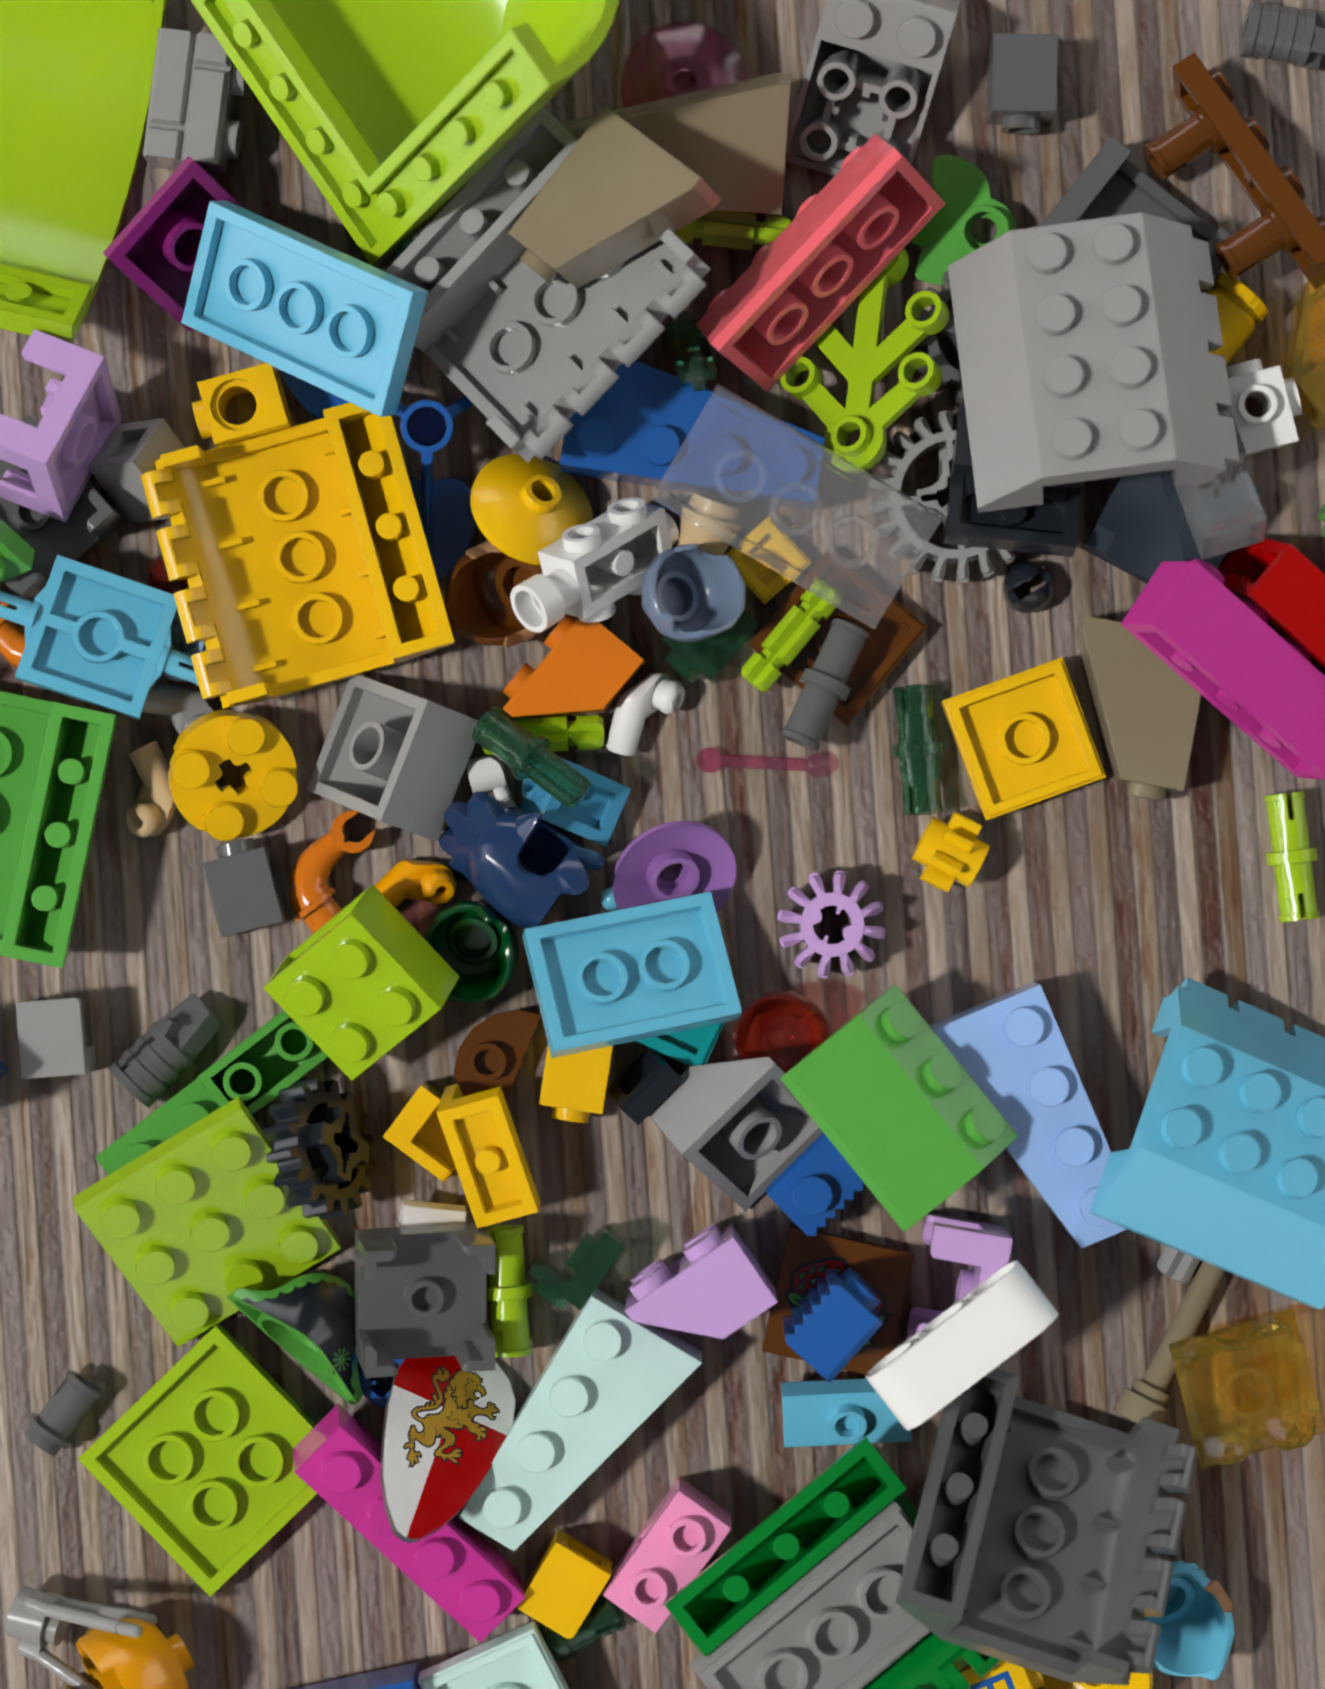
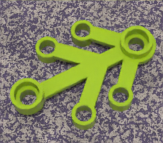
(867, 364)

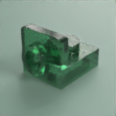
(710, 655)
(590, 1263)

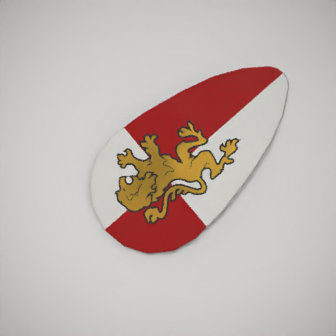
(439, 1441)

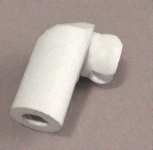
(637, 704)

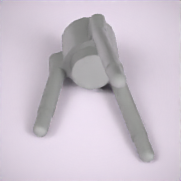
(45, 1618)

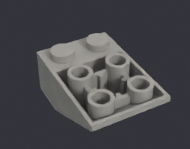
(868, 77)

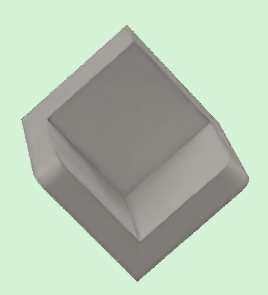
(125, 457)
(53, 1039)

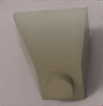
(608, 203)
(1140, 708)

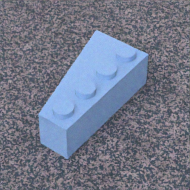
(1029, 1076)

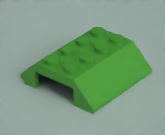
(48, 812)

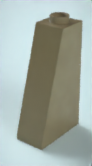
(724, 135)

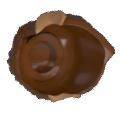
(480, 596)

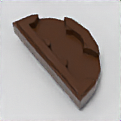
(495, 1052)

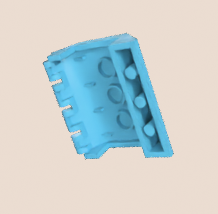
(1229, 1145)

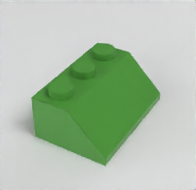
(899, 1107)

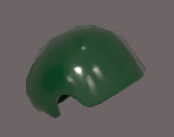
(477, 947)

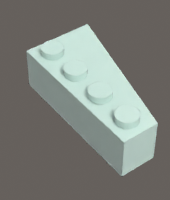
(578, 1413)

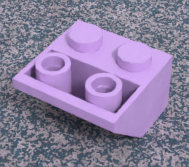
(706, 1290)

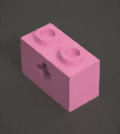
(667, 1553)

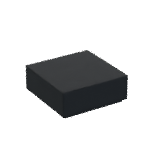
(644, 1085)

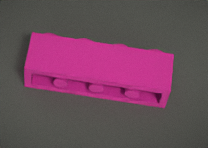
(1235, 661)
(450, 1566)

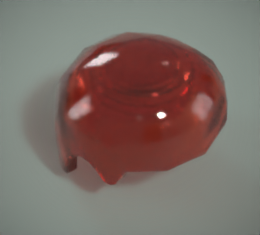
(780, 1027)

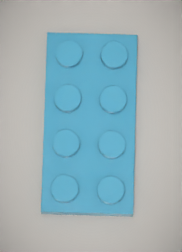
(304, 307)

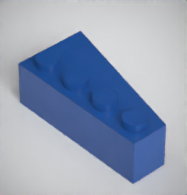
(636, 427)

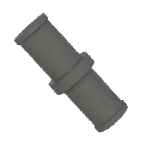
(825, 684)

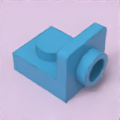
(592, 818)

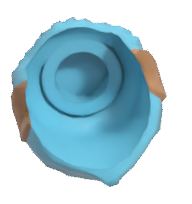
(1195, 1625)

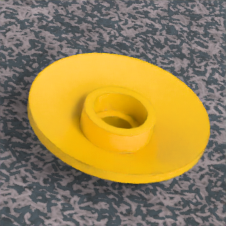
(526, 505)

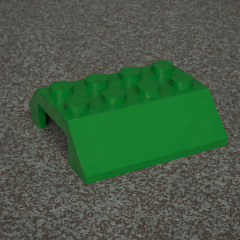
(792, 1544)

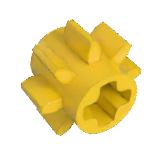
(950, 852)

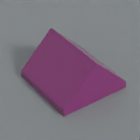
(165, 236)

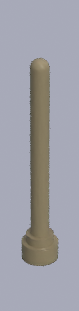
(1148, 1396)

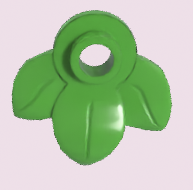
(949, 232)

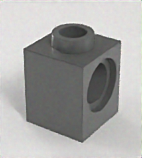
(1022, 81)
(245, 888)

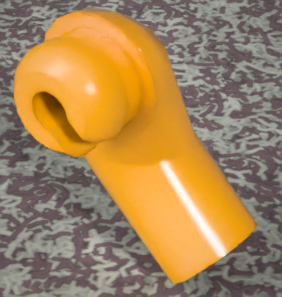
(418, 881)

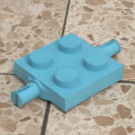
(97, 637)

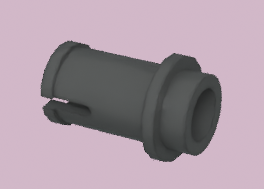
(62, 1413)

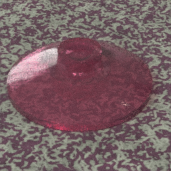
(678, 48)

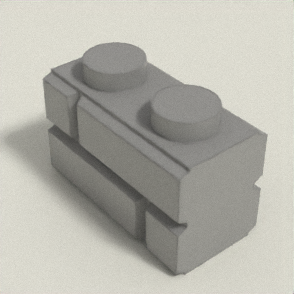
(193, 103)

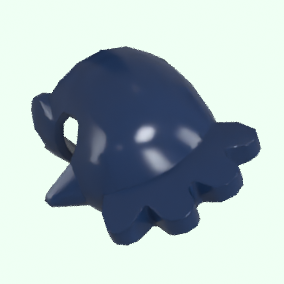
(514, 858)

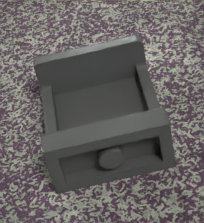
(1117, 188)

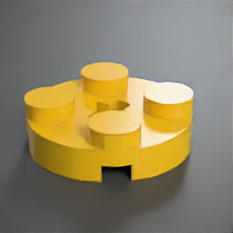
(224, 810)

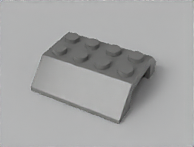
(507, 335)
(1090, 357)

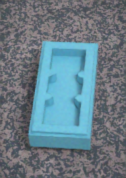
(837, 1414)

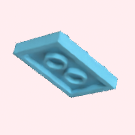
(631, 974)

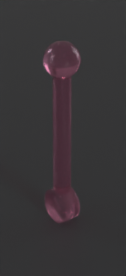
(710, 761)

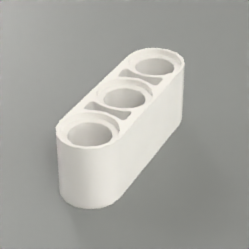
(961, 1345)

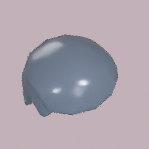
(692, 593)

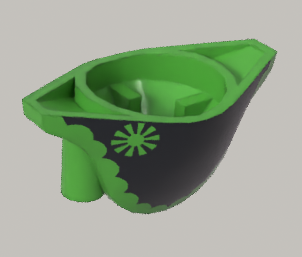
(313, 1324)

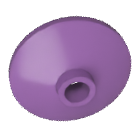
(700, 859)

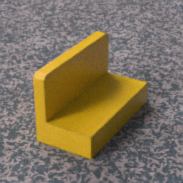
(487, 1155)

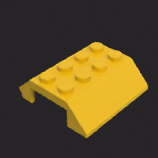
(297, 556)

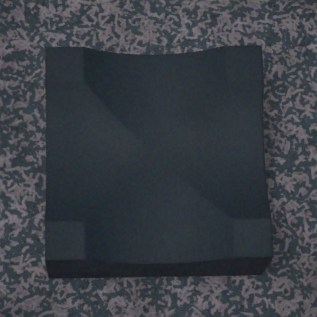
(1143, 526)

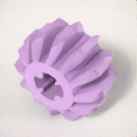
(850, 933)

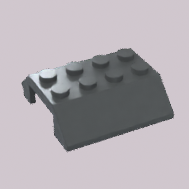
(1047, 1535)

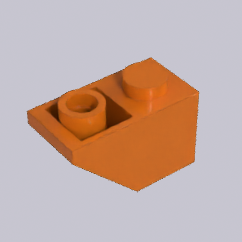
(578, 675)

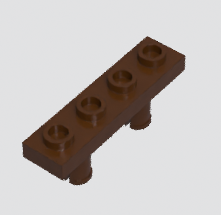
(1243, 148)

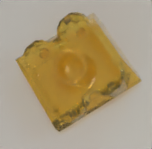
(1247, 1389)

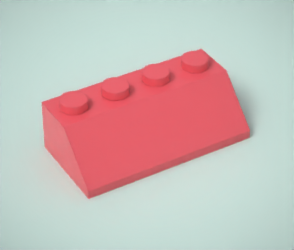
(820, 262)

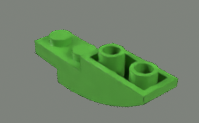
(252, 1071)

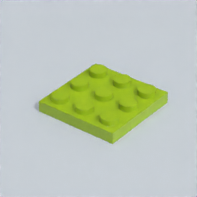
(203, 1222)
(207, 1459)

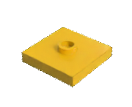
(1023, 739)

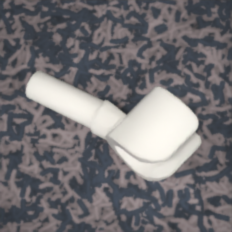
(488, 774)

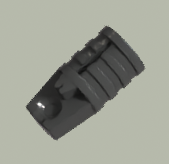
(1283, 34)
(166, 1050)

